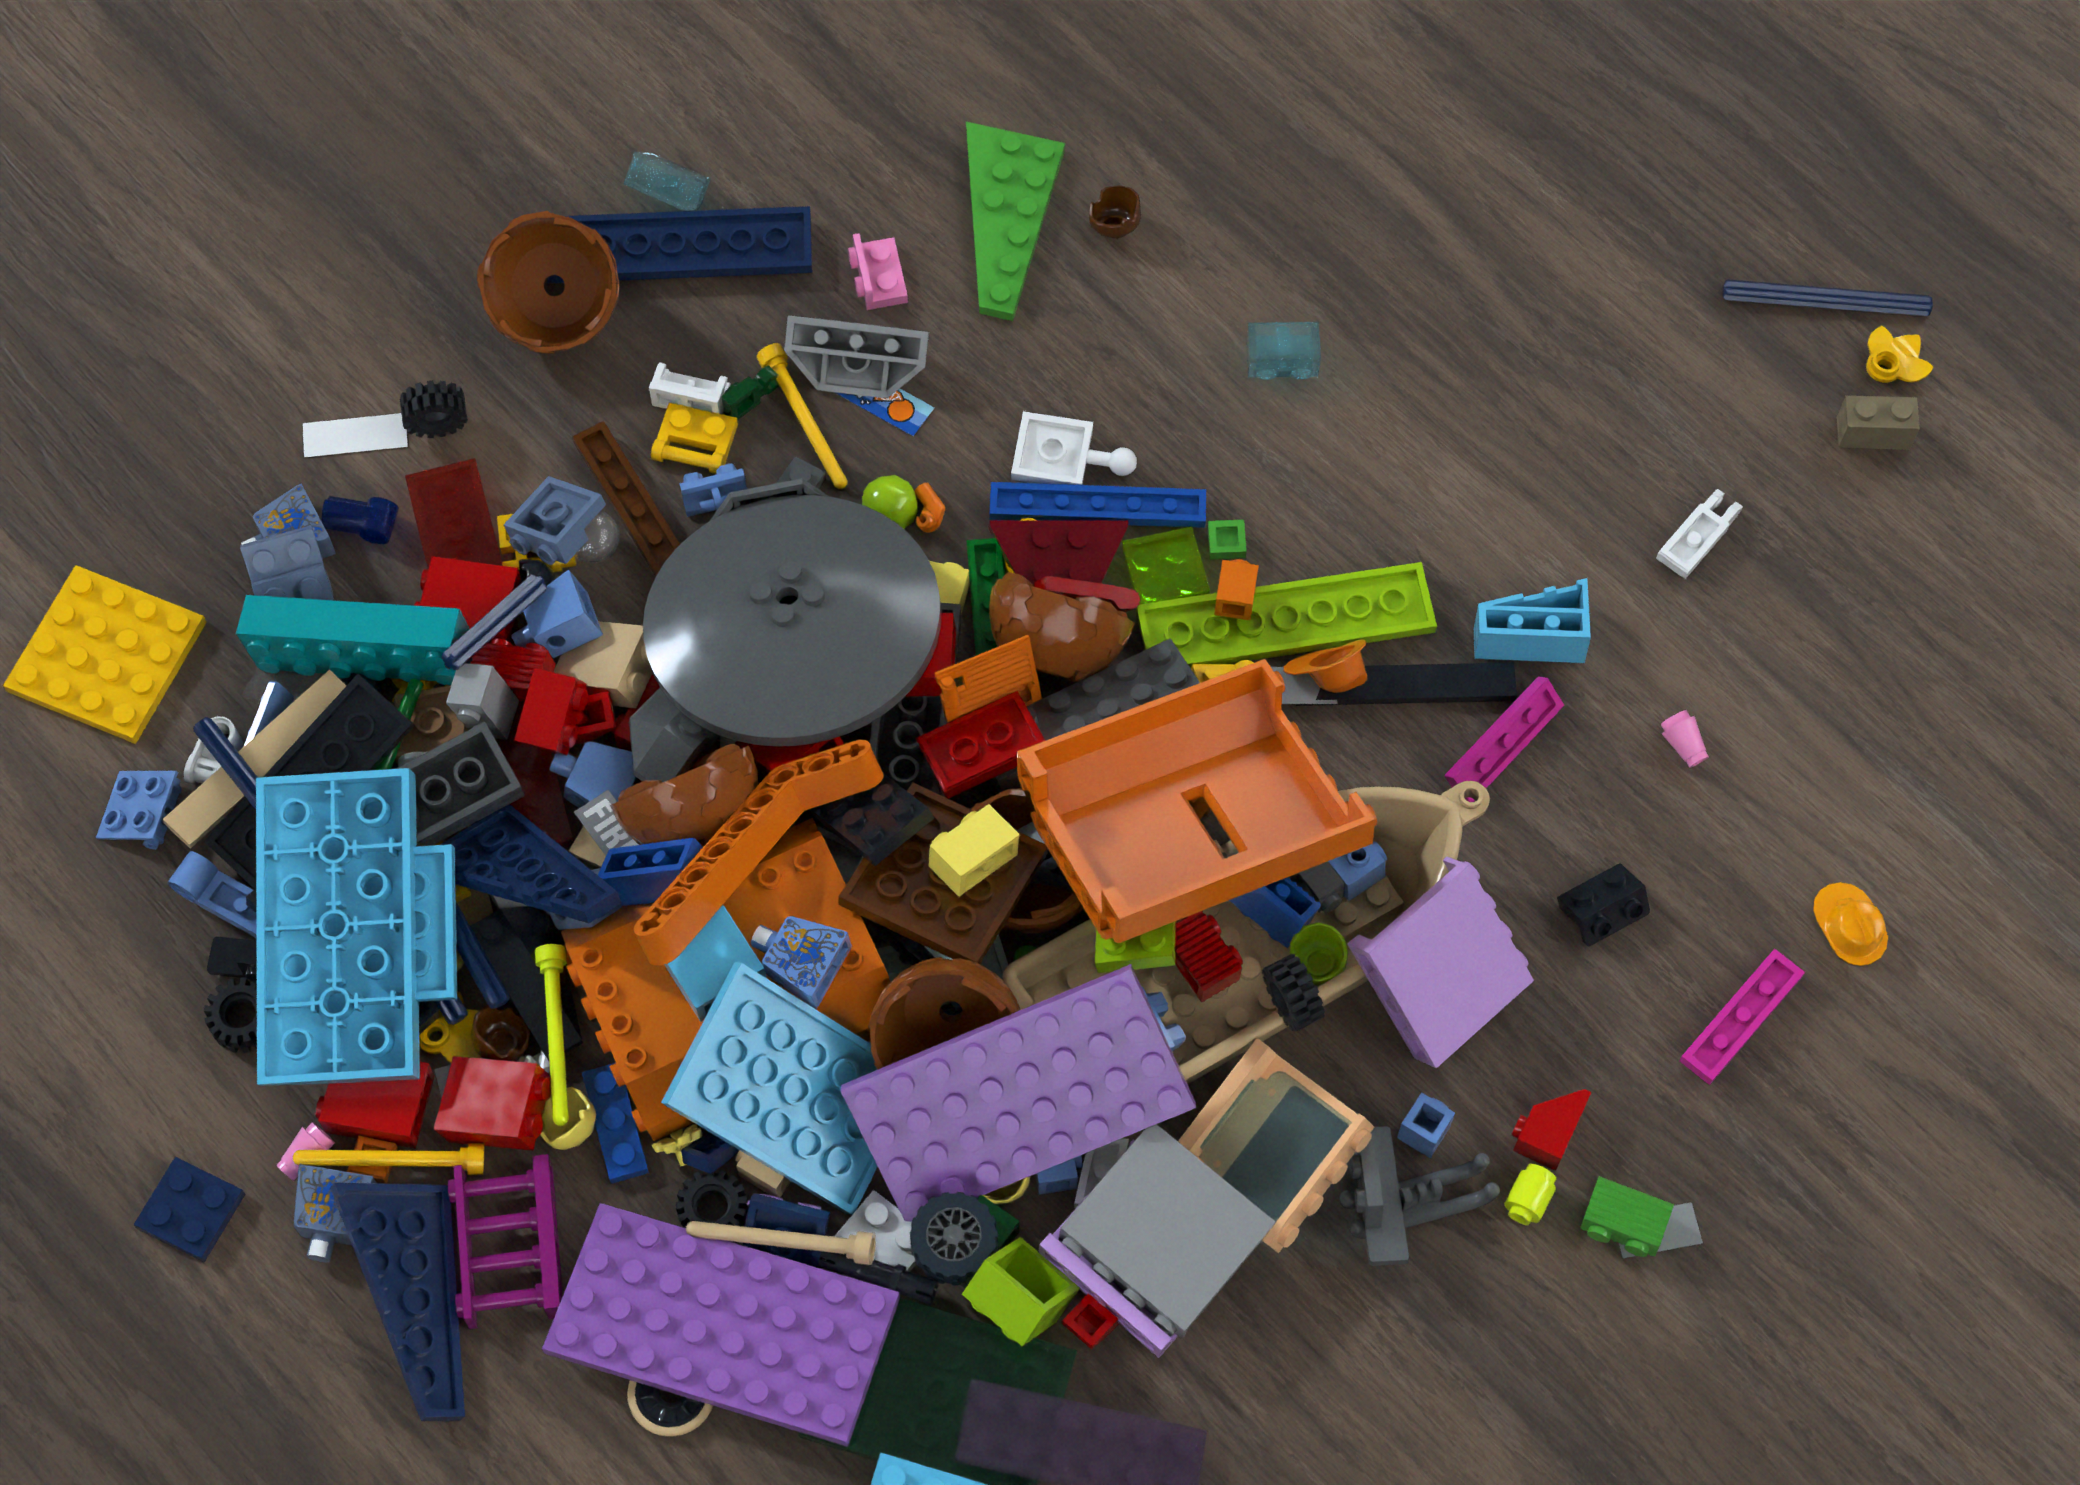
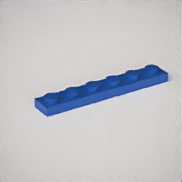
(1099, 503)

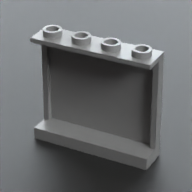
(1165, 1230)

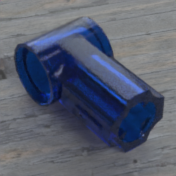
(369, 519)

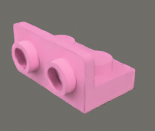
(879, 272)

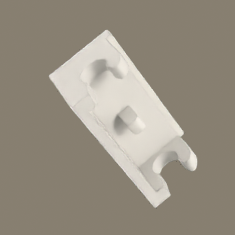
(686, 390)

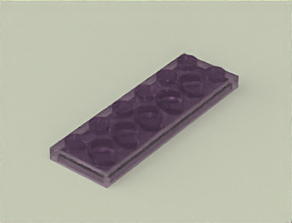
(1073, 1440)

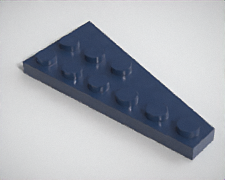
(525, 865)
(409, 1266)

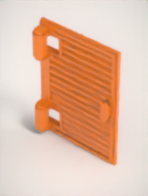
(989, 679)

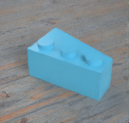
(1535, 627)

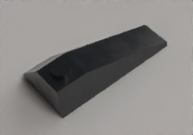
(510, 943)

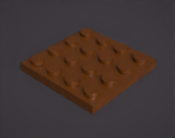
(919, 905)

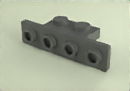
(1380, 1200)

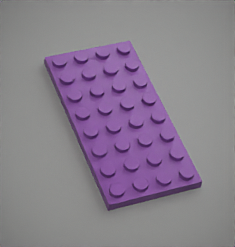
(1020, 1093)
(722, 1324)

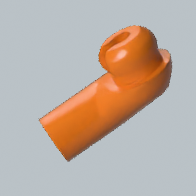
(933, 508)

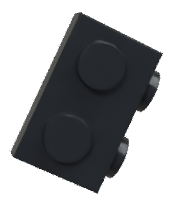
(1605, 903)

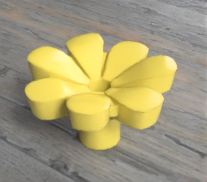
(679, 1140)

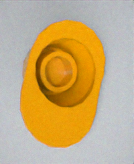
(1851, 923)

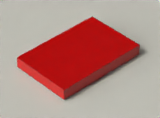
(979, 744)

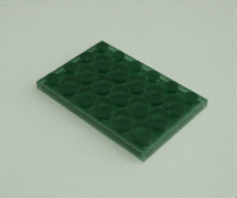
(924, 1382)

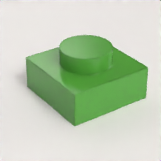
(1226, 539)

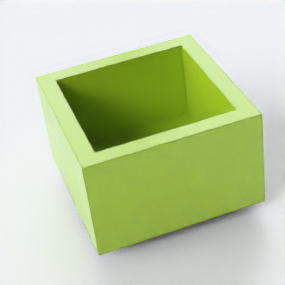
(1020, 1291)

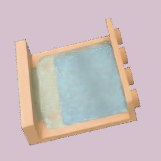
(1276, 1139)

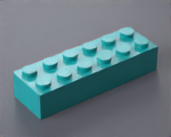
(350, 637)

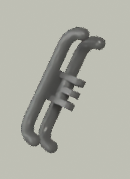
(1422, 1195)

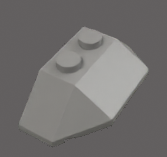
(855, 355)

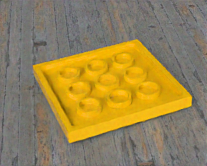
(105, 654)

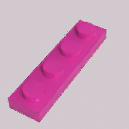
(1507, 735)
(1742, 1016)

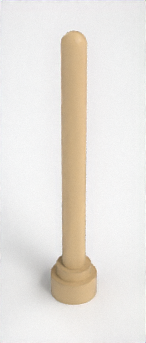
(856, 1247)

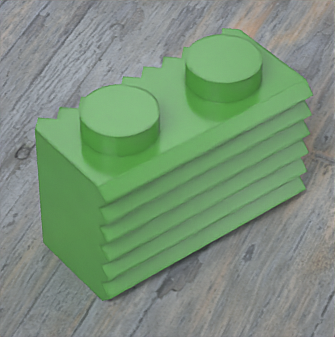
(1626, 1217)

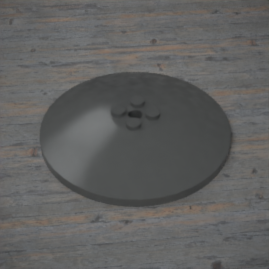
(802, 668)

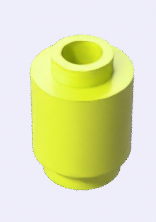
(1530, 1194)

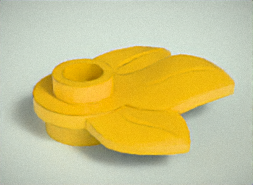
(1898, 355)
(455, 1038)

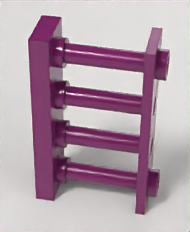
(542, 1256)

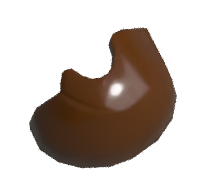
(1115, 212)
(500, 1034)

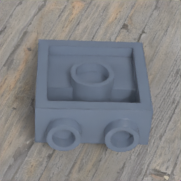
(554, 520)
(288, 566)

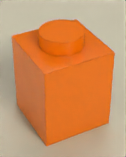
(1236, 589)

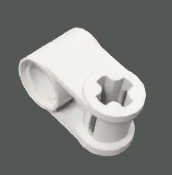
(201, 762)

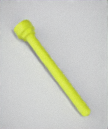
(551, 961)

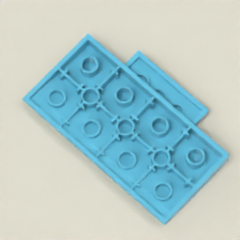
(347, 927)

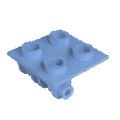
(139, 806)

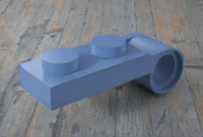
(214, 891)

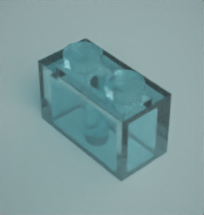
(666, 181)
(1283, 350)

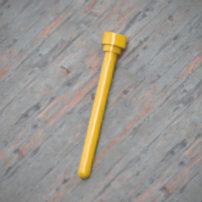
(777, 359)
(469, 1157)

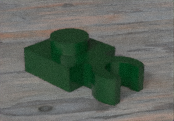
(746, 395)

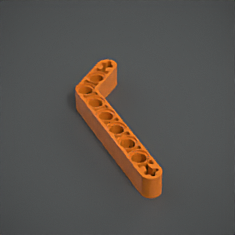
(747, 839)

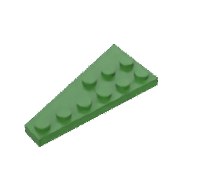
(1009, 200)

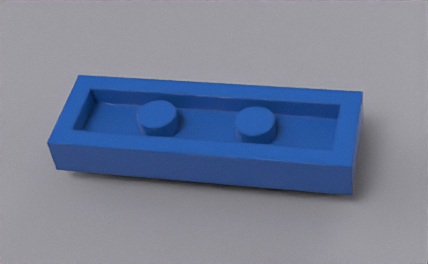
(615, 1125)

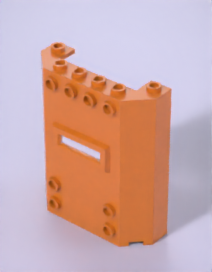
(1121, 790)
(644, 1011)

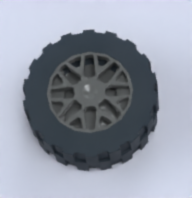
(953, 1237)

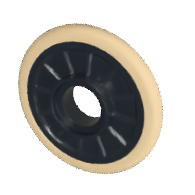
(665, 1417)

